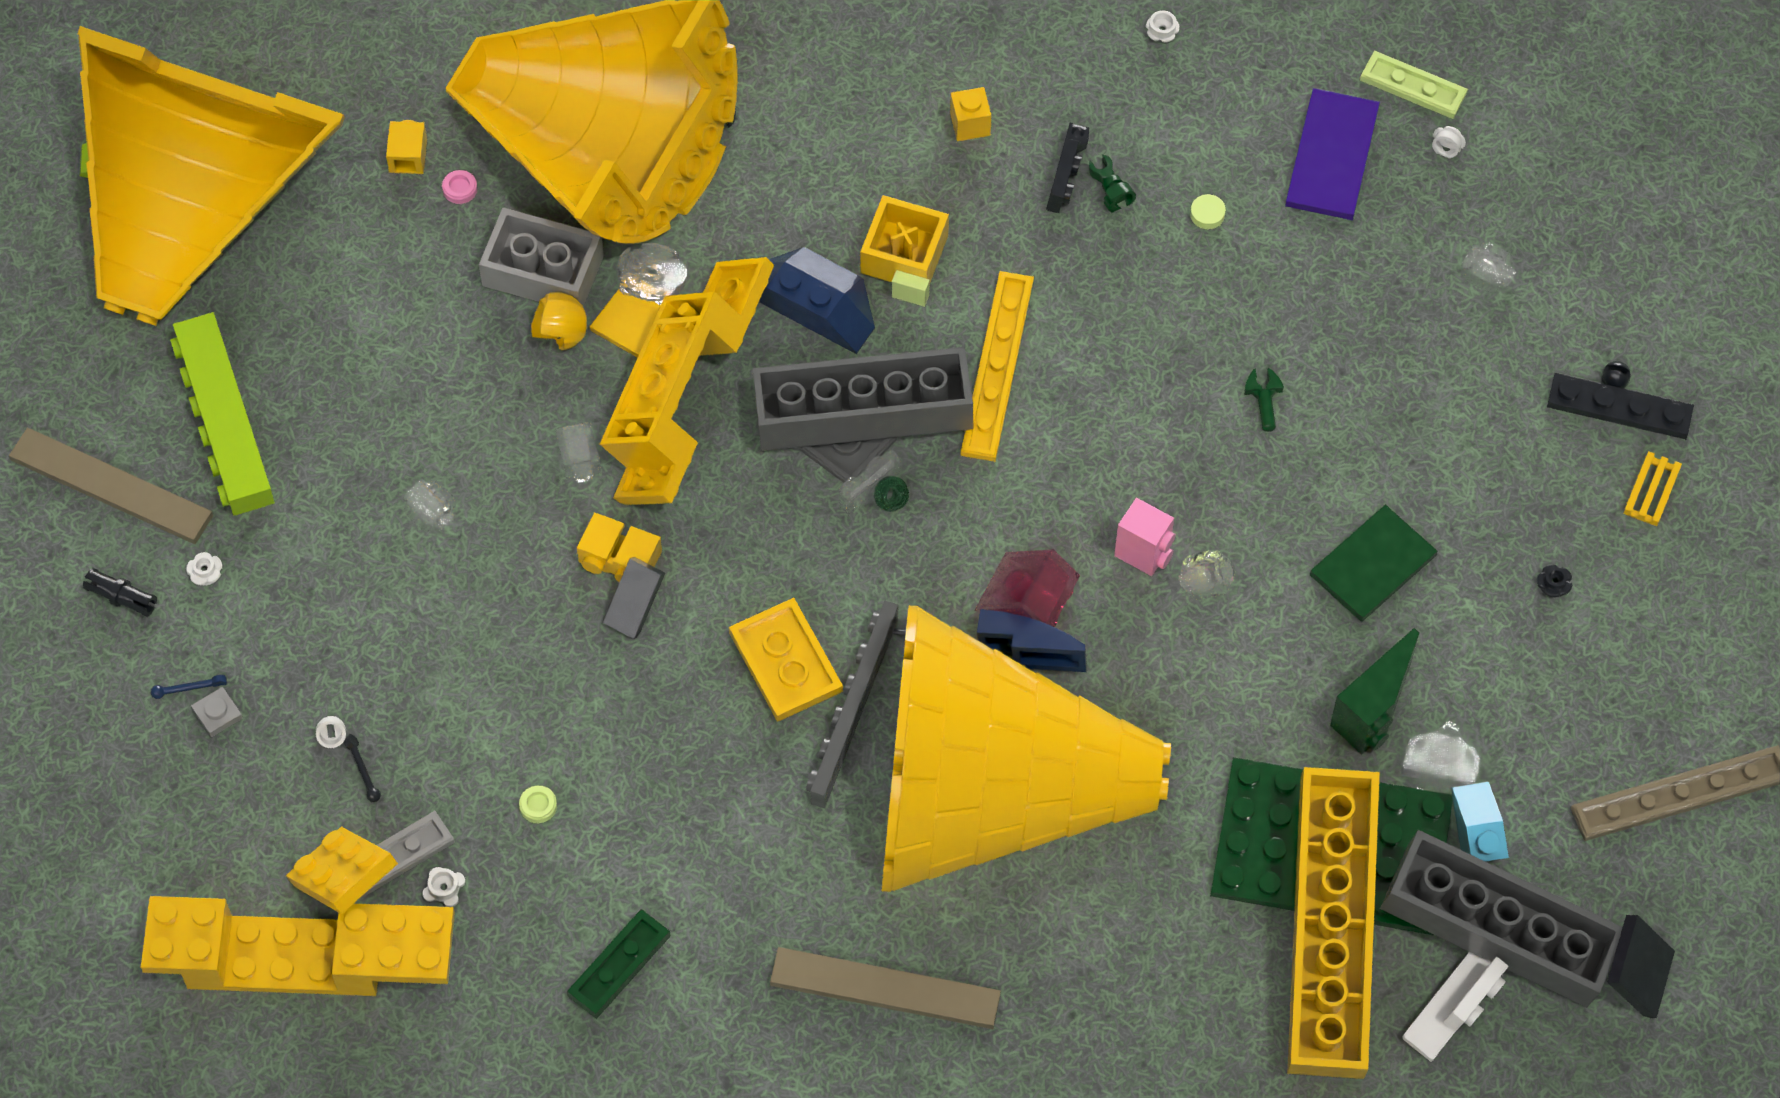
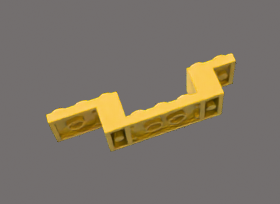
(685, 327)
(297, 953)

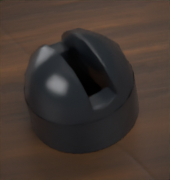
(1616, 374)

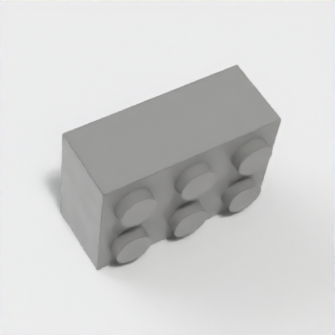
(540, 257)

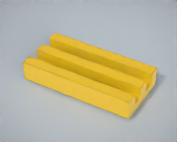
(1661, 465)

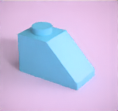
(1479, 822)

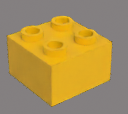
(904, 240)

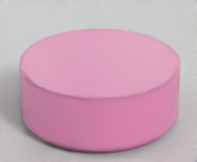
(459, 187)

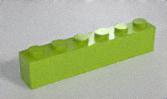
(223, 414)

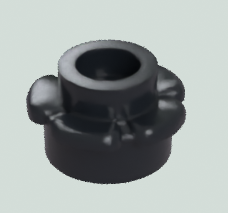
(1553, 589)

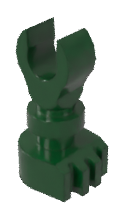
(1114, 187)

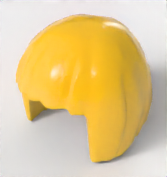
(560, 317)

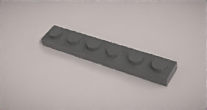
(857, 691)

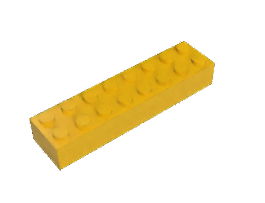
(1333, 923)

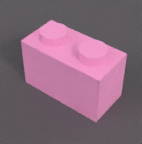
(1145, 537)

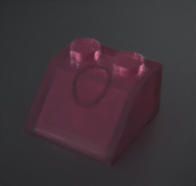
(1030, 585)

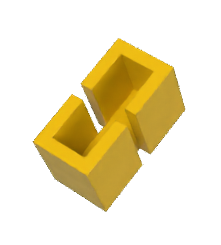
(609, 551)

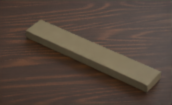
(111, 485)
(1678, 793)
(885, 988)

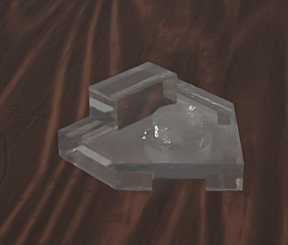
(1441, 760)

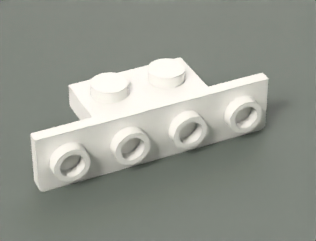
(1455, 1004)

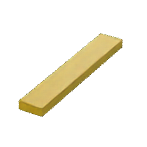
(997, 365)

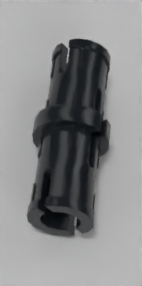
(120, 592)

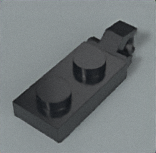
(1069, 162)

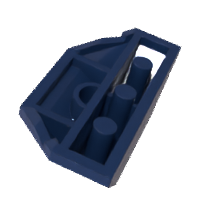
(820, 297)

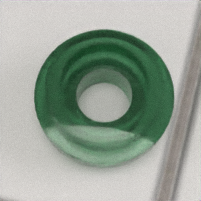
(899, 496)

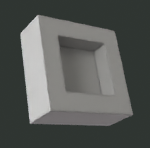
(216, 712)

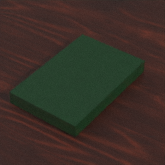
(1373, 563)

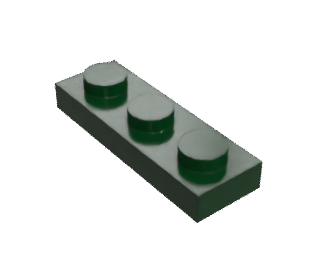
(618, 963)

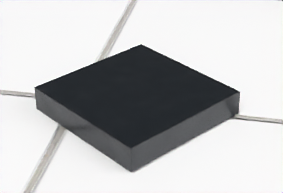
(1641, 966)

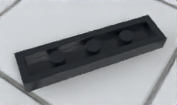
(1620, 406)

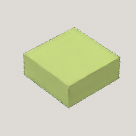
(910, 288)

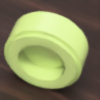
(1207, 211)
(538, 804)

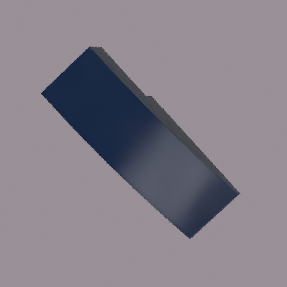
(1031, 642)

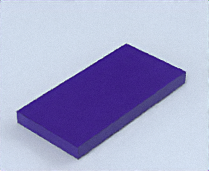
(1332, 154)

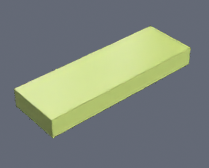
(1413, 84)

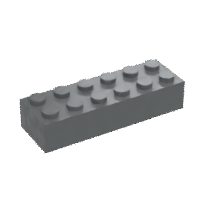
(863, 398)
(1502, 918)

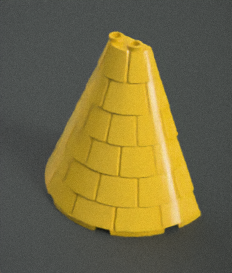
(610, 109)
(178, 168)
(1001, 759)

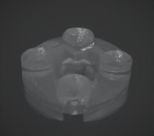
(637, 281)

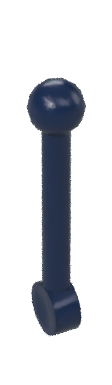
(158, 691)

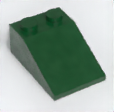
(1368, 703)

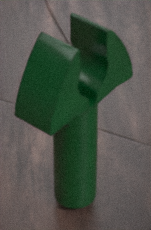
(1265, 397)

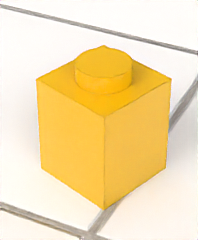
(970, 114)
(406, 147)

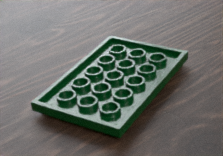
(1261, 836)

